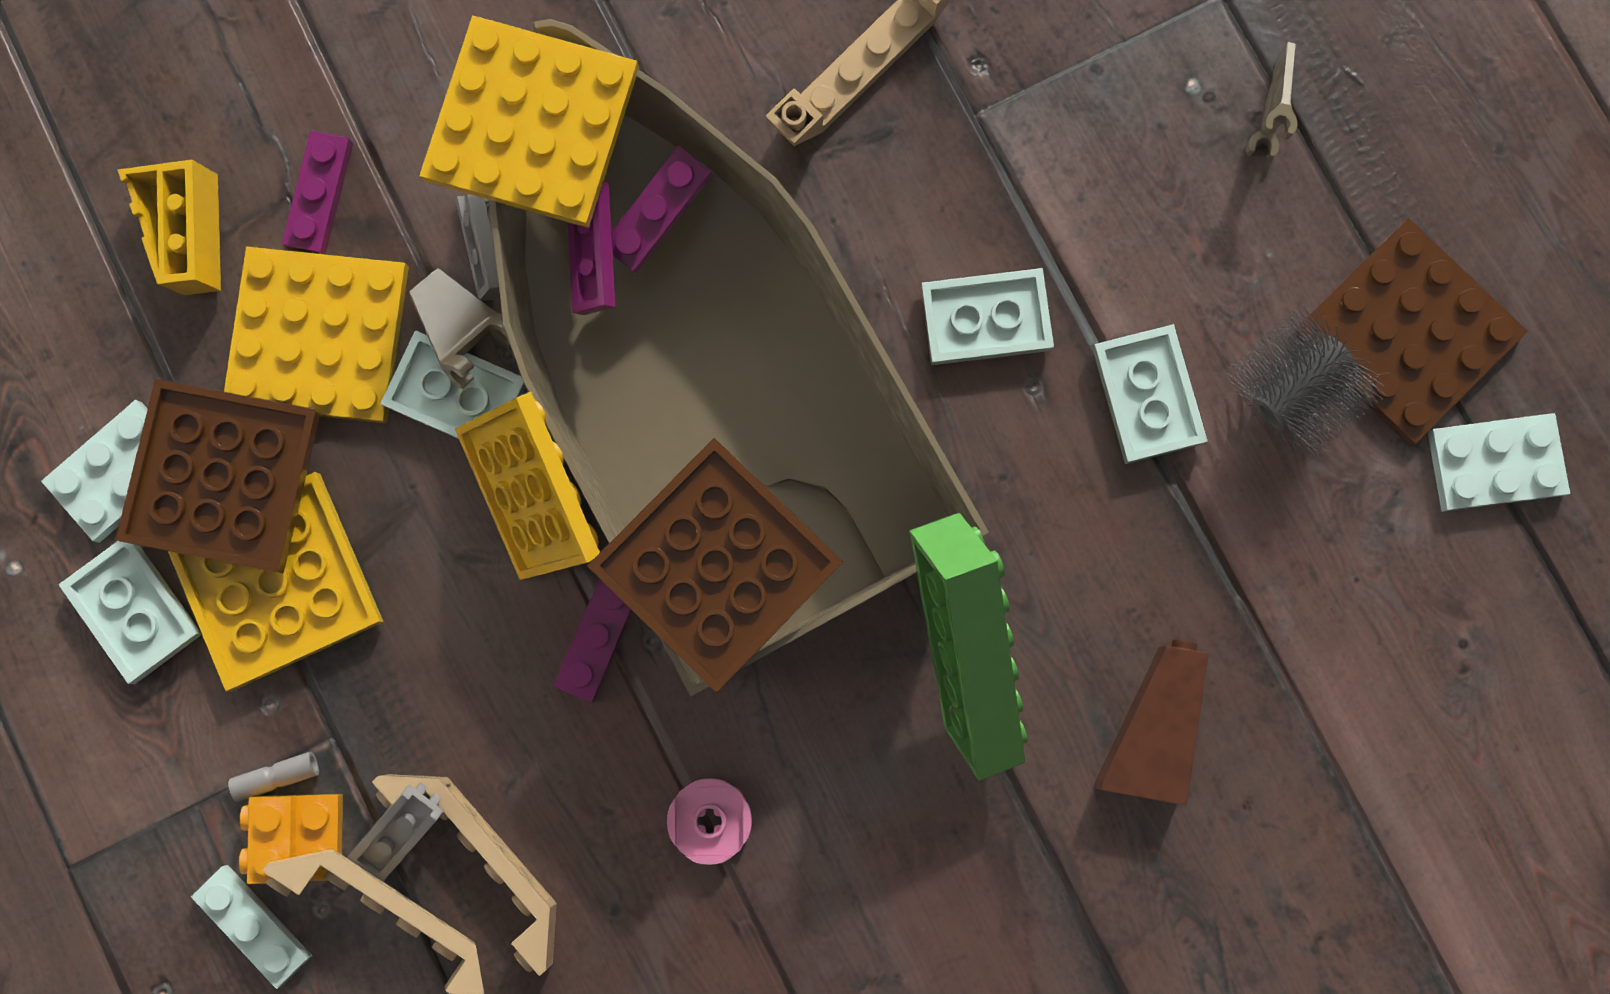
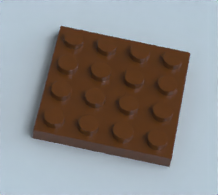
(1420, 328)
(218, 475)
(715, 565)

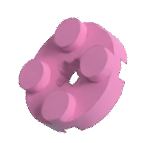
(727, 837)

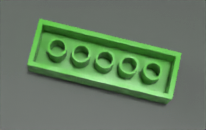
(970, 644)

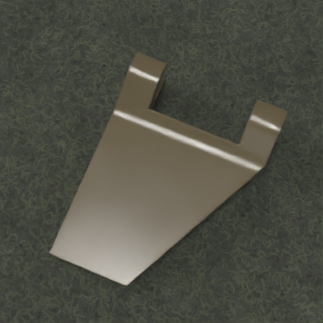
(1278, 106)
(454, 323)

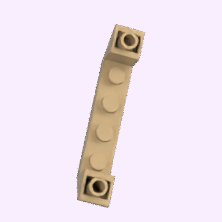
(854, 71)
(296, 872)
(536, 943)

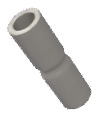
(278, 775)

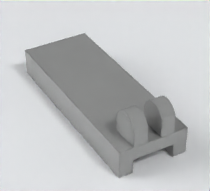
(479, 244)
(397, 832)

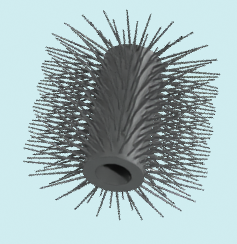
(1305, 383)

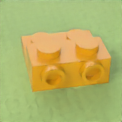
(289, 828)

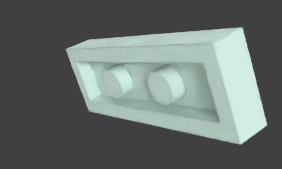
(251, 926)

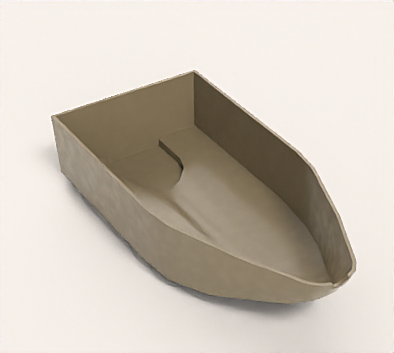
(728, 338)

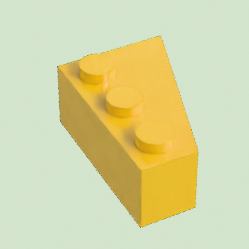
(179, 223)

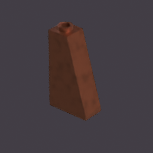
(1160, 730)

